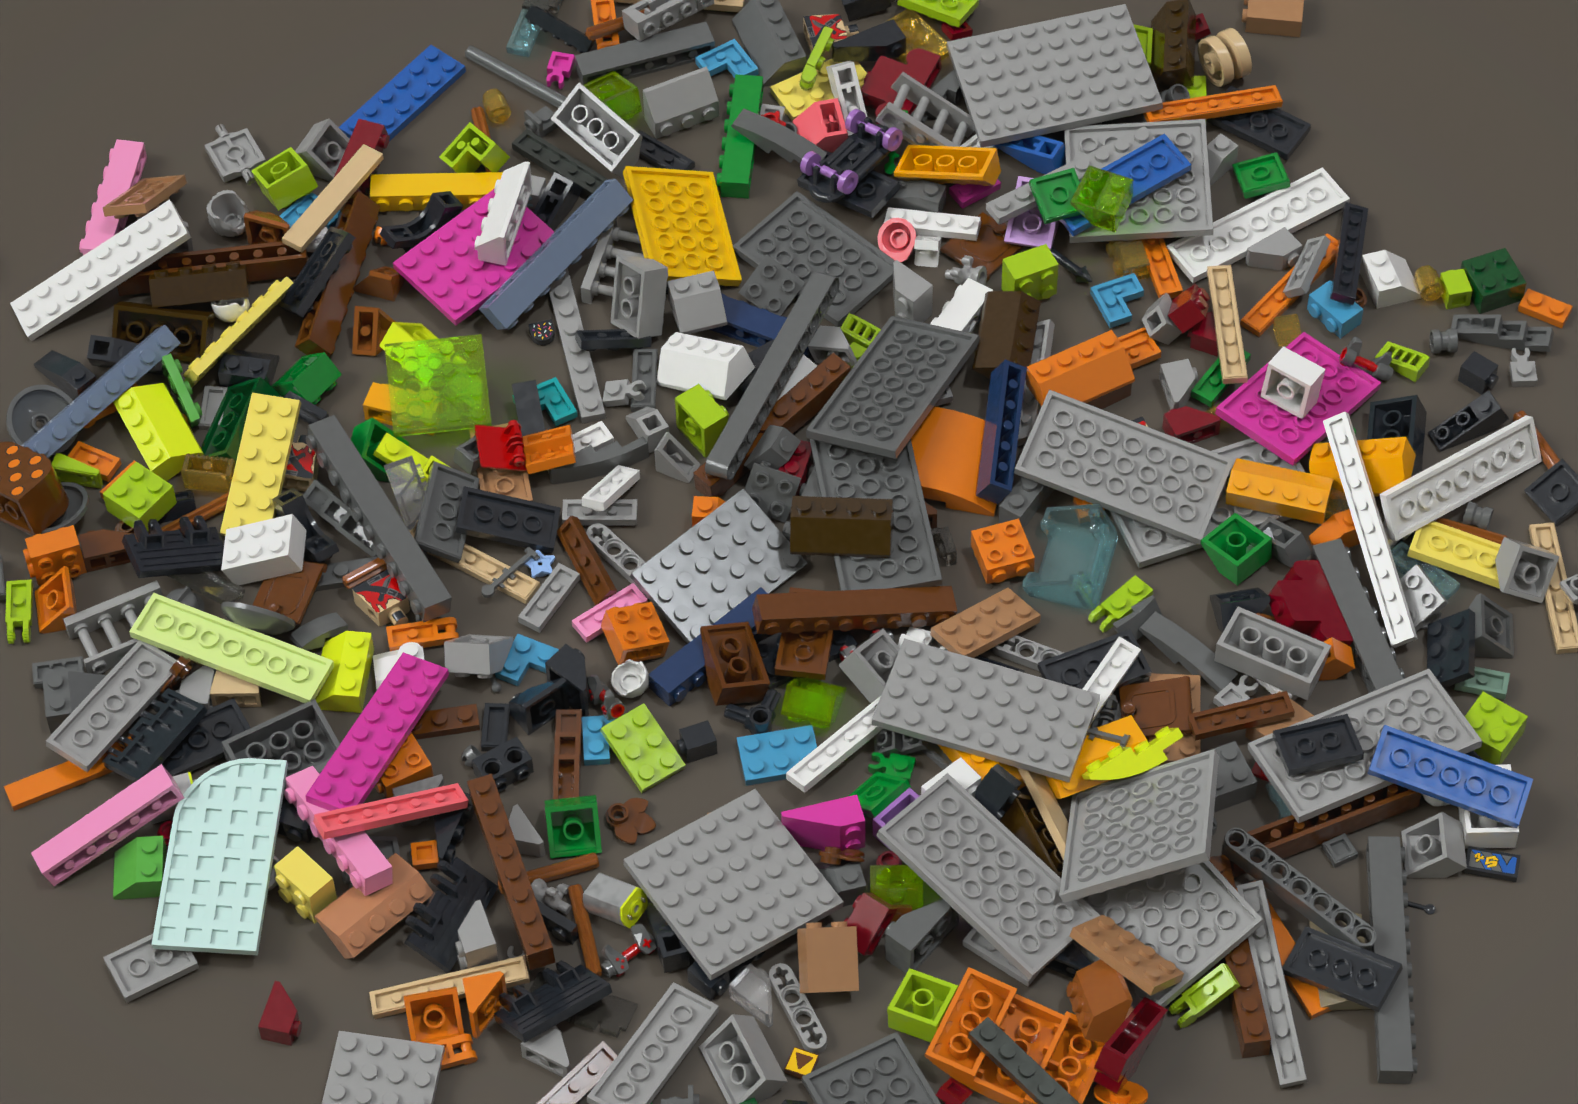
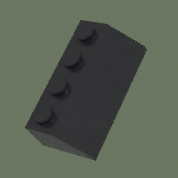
(1400, 419)

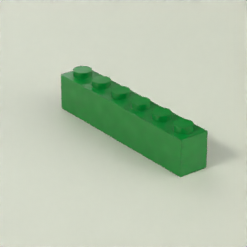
(739, 151)

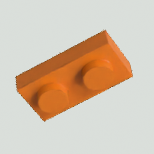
(1545, 308)
(96, 458)

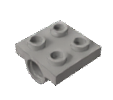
(1422, 598)

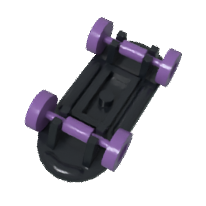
(852, 160)

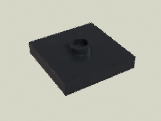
(1556, 492)

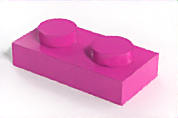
(970, 193)

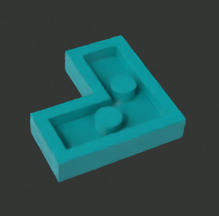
(555, 401)

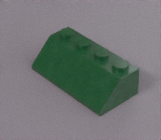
(225, 438)

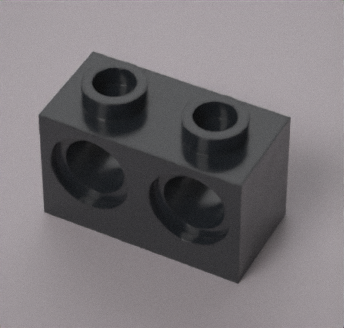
(499, 761)

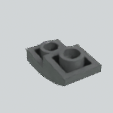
(1140, 614)
(313, 633)
(893, 742)

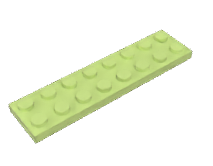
(232, 648)

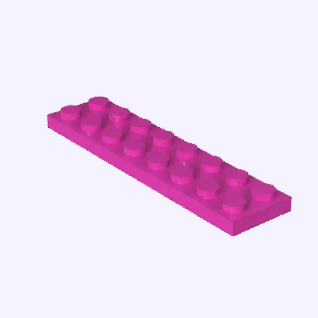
(377, 734)

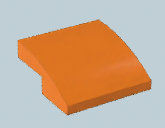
(549, 449)

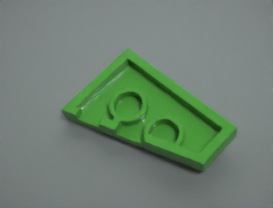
(183, 388)

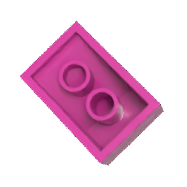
(828, 823)

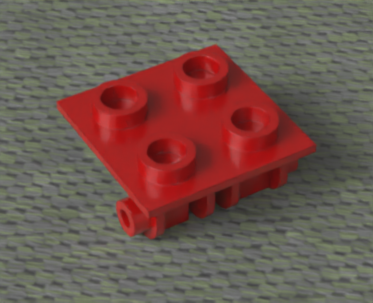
(501, 447)

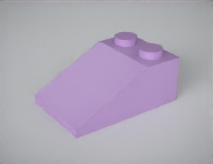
(1029, 228)

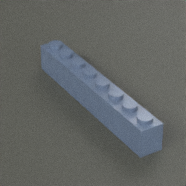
(556, 254)
(103, 392)

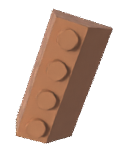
(359, 920)

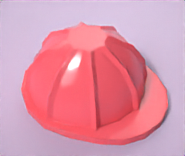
(897, 238)

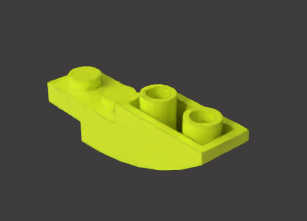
(392, 450)
(1126, 763)

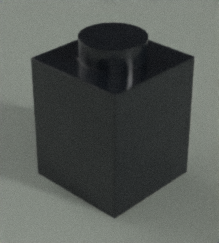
(1478, 373)
(697, 741)

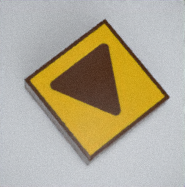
(801, 1063)

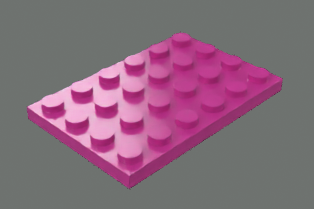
(448, 266)
(1279, 430)

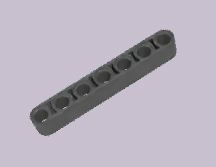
(1294, 879)

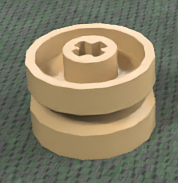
(1224, 57)

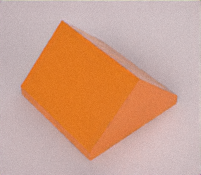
(55, 601)
(483, 999)
(434, 1015)

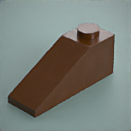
(103, 549)

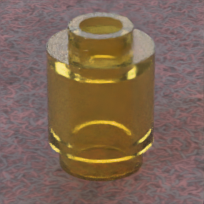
(496, 106)
(1428, 283)

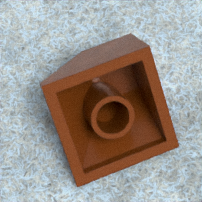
(264, 227)

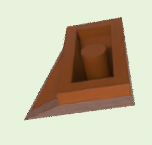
(381, 283)
(369, 330)

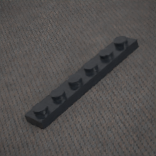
(1349, 253)

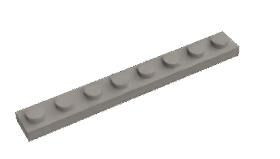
(1022, 198)
(577, 360)
(1274, 990)

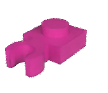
(559, 66)

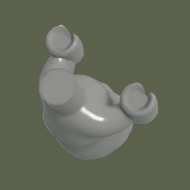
(959, 275)
(551, 896)

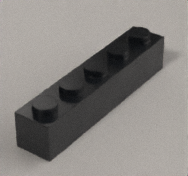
(559, 29)

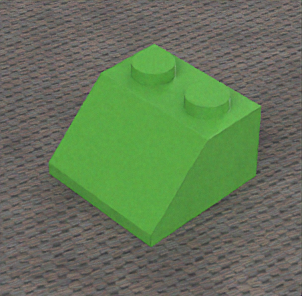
(139, 868)

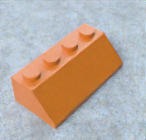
(1082, 370)

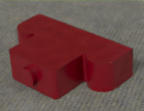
(877, 90)
(1308, 604)
(1127, 1045)

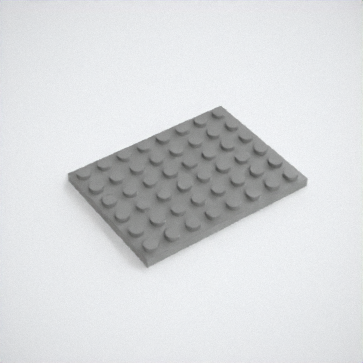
(1054, 75)

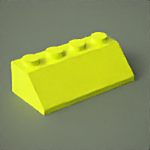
(157, 428)

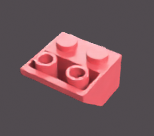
(823, 124)

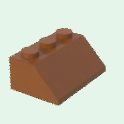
(1099, 1000)

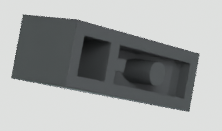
(919, 196)

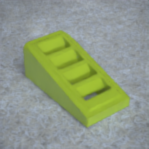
(859, 325)
(1406, 369)
(76, 472)

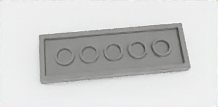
(112, 706)
(655, 1049)

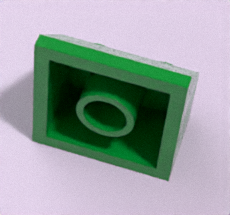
(309, 377)
(366, 440)
(1237, 548)
(573, 826)

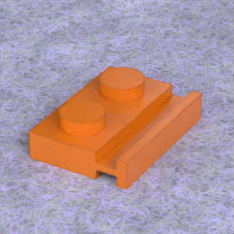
(1140, 348)

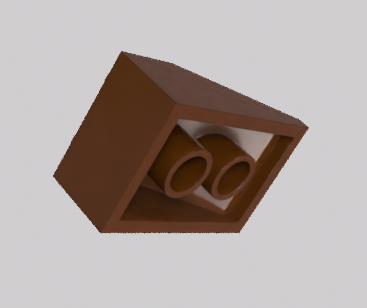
(733, 664)

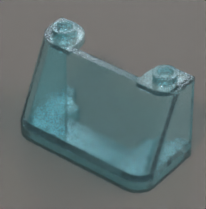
(1075, 556)

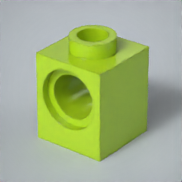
(1456, 289)

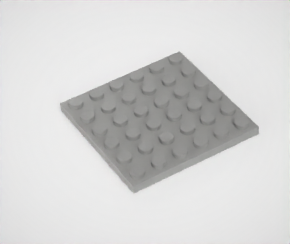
(1171, 211)
(1140, 826)
(732, 884)
(1184, 916)

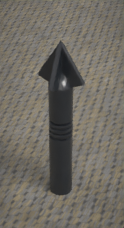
(1081, 274)

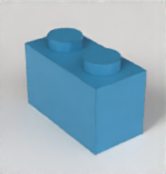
(1336, 316)

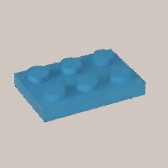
(772, 754)

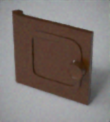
(987, 250)
(290, 591)
(1158, 704)

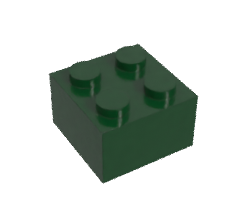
(1494, 280)

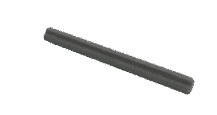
(514, 76)

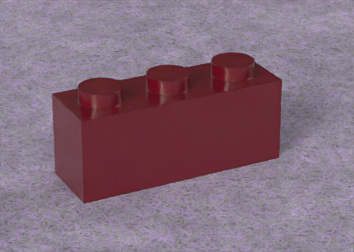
(365, 133)

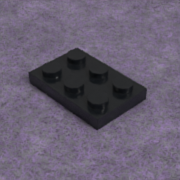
(1452, 648)
(1318, 745)

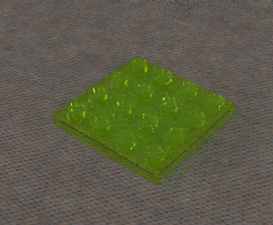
(437, 385)

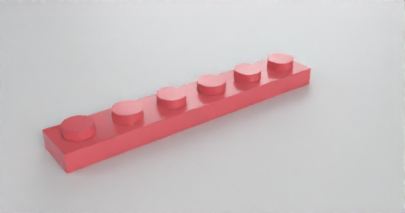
(390, 811)

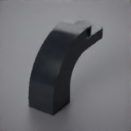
(440, 210)
(317, 544)

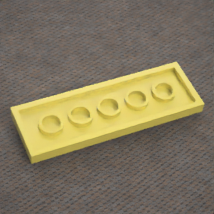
(234, 334)
(261, 460)

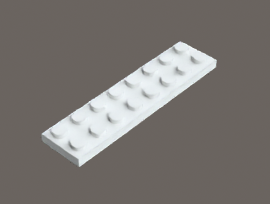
(1290, 207)
(100, 270)
(1460, 478)

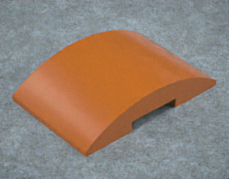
(948, 459)
(1042, 1033)

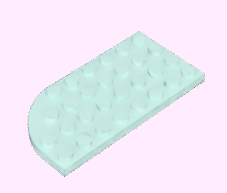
(221, 859)

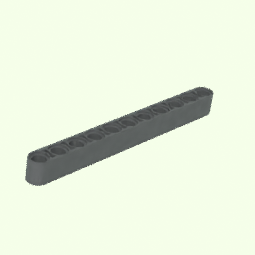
(772, 376)

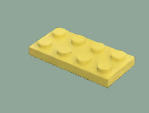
(796, 100)
(1456, 552)

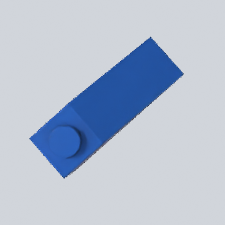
(1037, 153)

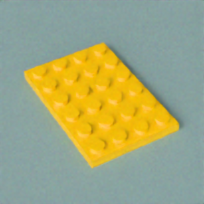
(682, 222)

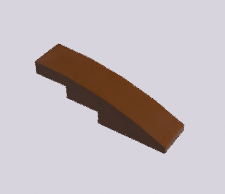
(567, 754)

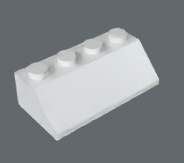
(504, 215)
(711, 363)

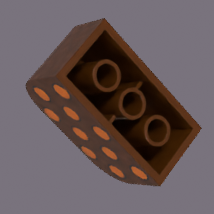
(29, 489)

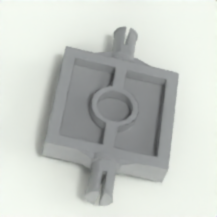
(234, 154)

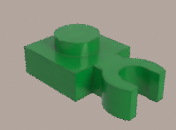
(895, 765)

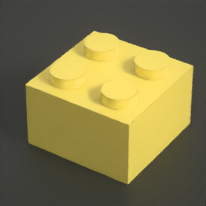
(304, 884)

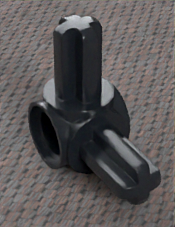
(762, 712)

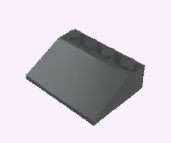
(296, 736)

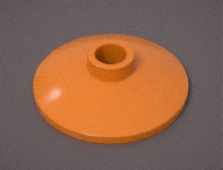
(1130, 1094)

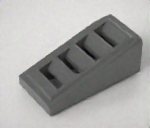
(465, 457)

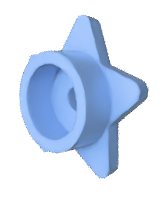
(542, 570)

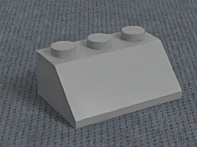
(680, 103)
(639, 295)
(742, 1061)

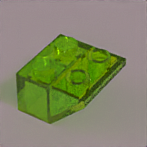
(1103, 197)

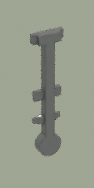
(489, 590)
(1092, 733)

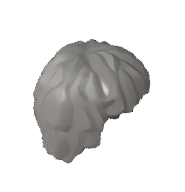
(227, 213)

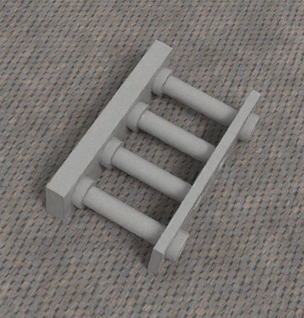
(913, 129)
(598, 267)
(103, 616)

